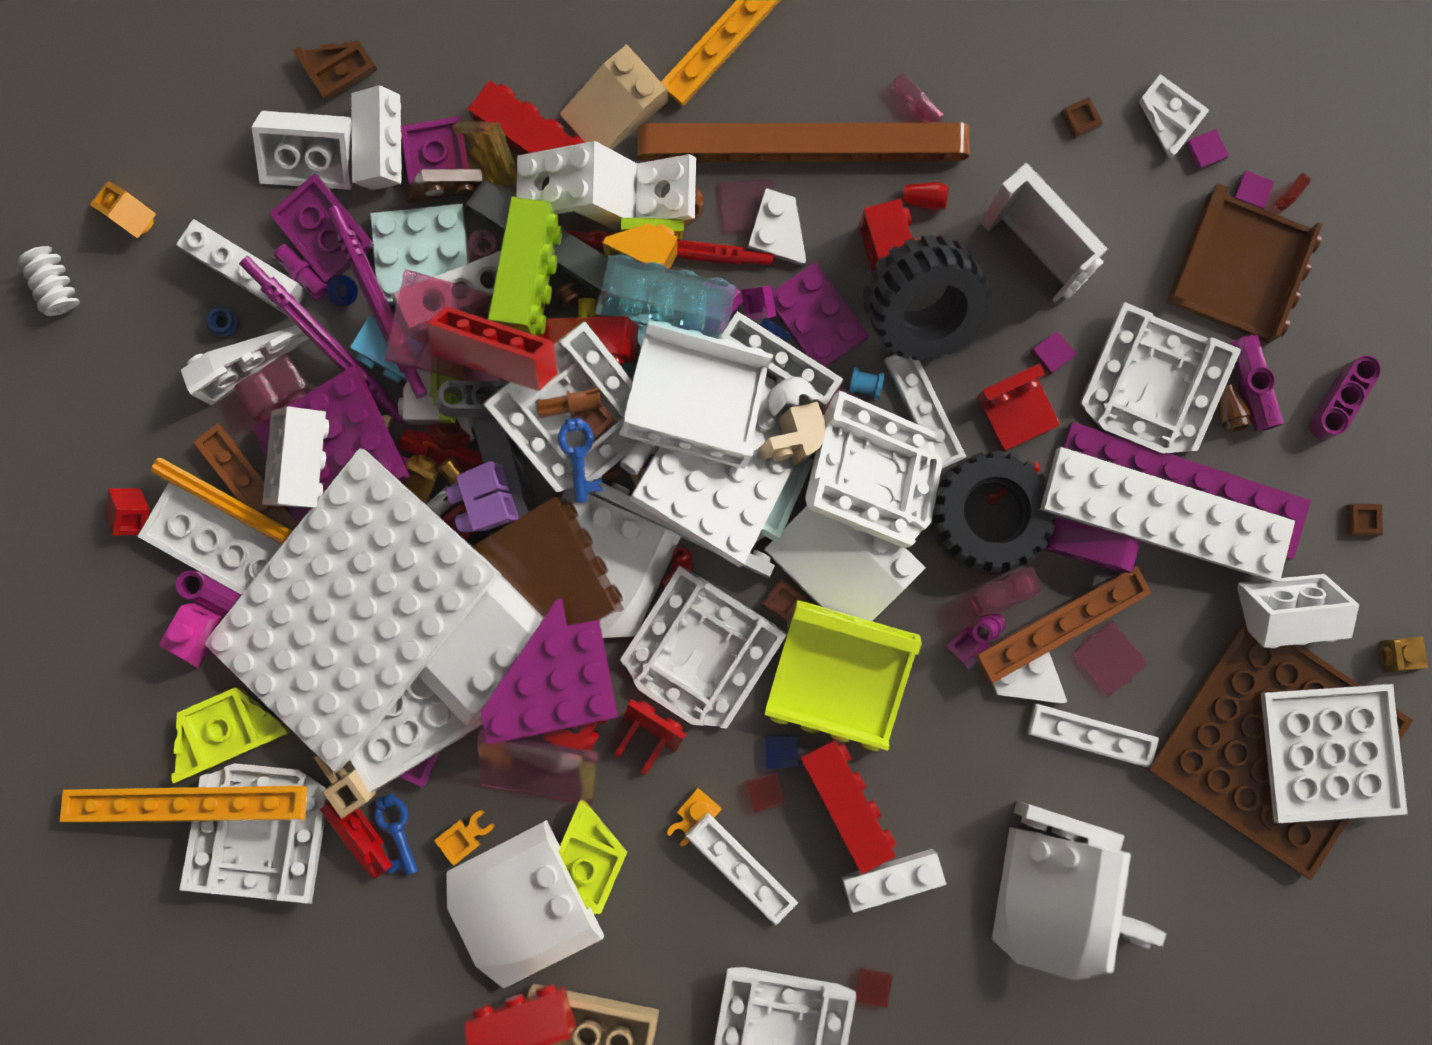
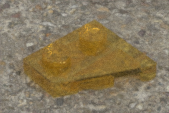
(490, 150)

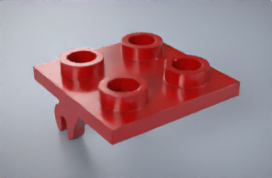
(642, 715)

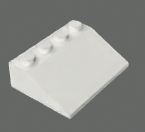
(843, 565)

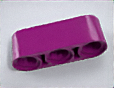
(1357, 390)
(1093, 545)

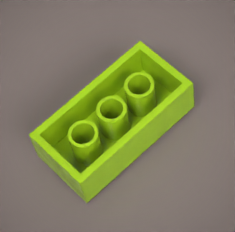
(526, 266)

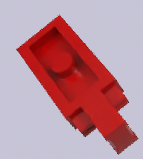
(421, 444)
(360, 839)

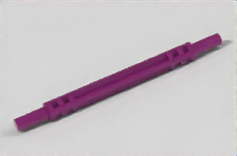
(371, 290)
(317, 333)

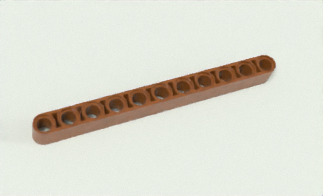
(805, 142)

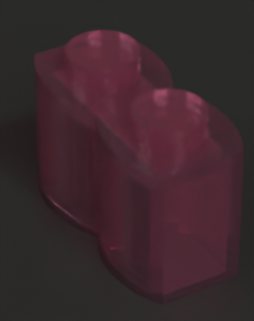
(272, 388)
(1001, 594)

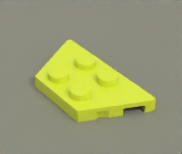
(221, 731)
(591, 857)

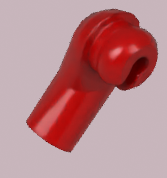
(681, 557)

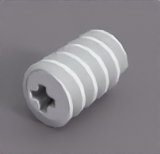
(45, 281)

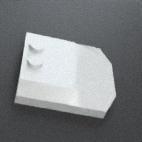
(581, 366)
(1157, 382)
(874, 471)
(634, 554)
(481, 650)
(700, 651)
(257, 856)
(1060, 904)
(519, 907)
(782, 1010)

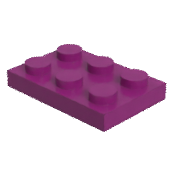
(311, 230)
(817, 316)

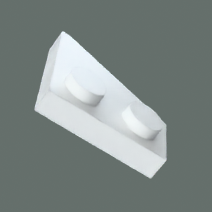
(1033, 681)

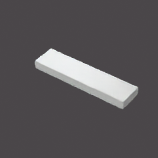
(924, 406)
(1092, 735)
(741, 868)

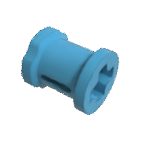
(866, 383)

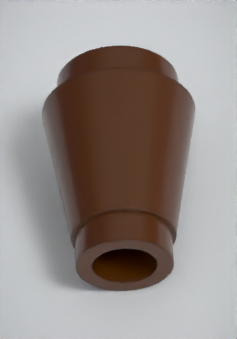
(1233, 411)

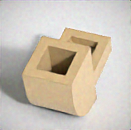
(802, 431)
(347, 788)

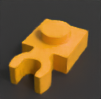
(692, 811)
(461, 839)

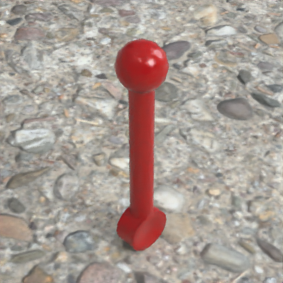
(993, 498)

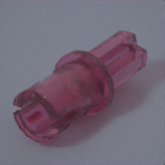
(917, 99)

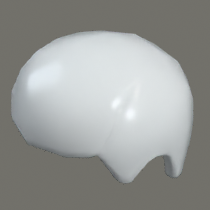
(791, 393)

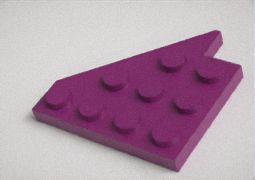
(553, 682)

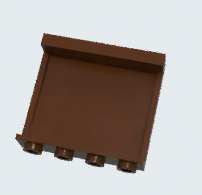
(1244, 266)
(553, 559)

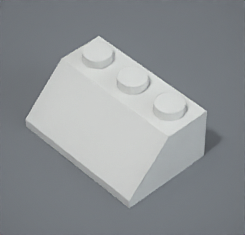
(298, 145)
(295, 457)
(1297, 610)

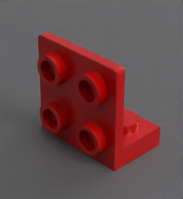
(1018, 408)

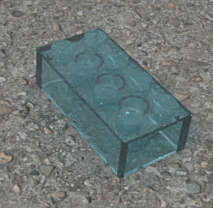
(665, 295)

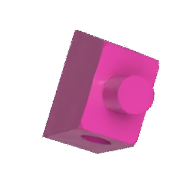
(189, 633)

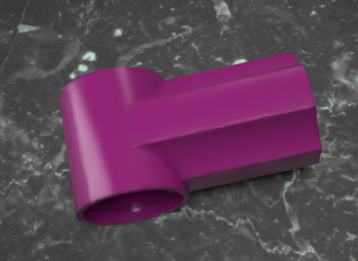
(211, 592)

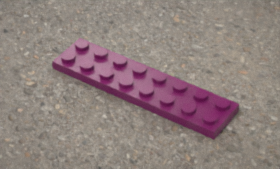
(1190, 474)

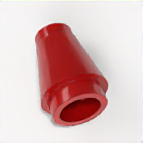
(927, 195)

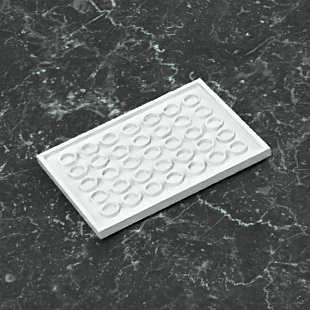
(351, 609)

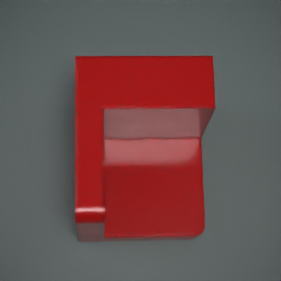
(126, 511)

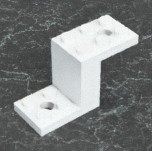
(608, 185)
(1082, 832)

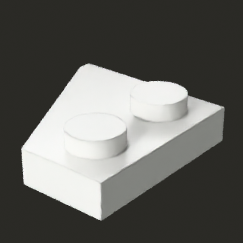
(1171, 114)
(778, 228)

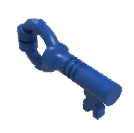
(577, 455)
(396, 829)

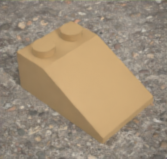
(615, 100)

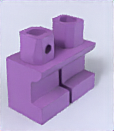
(485, 498)

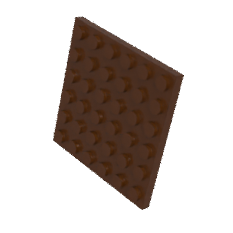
(1221, 754)

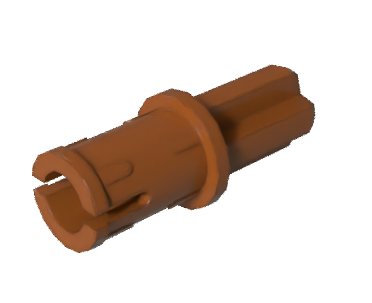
(570, 403)

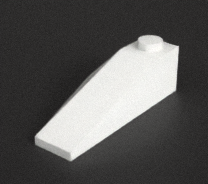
(218, 371)

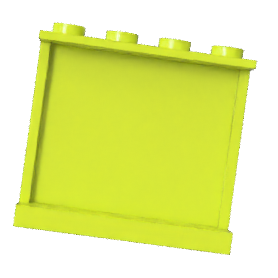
(842, 675)

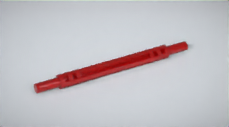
(691, 250)

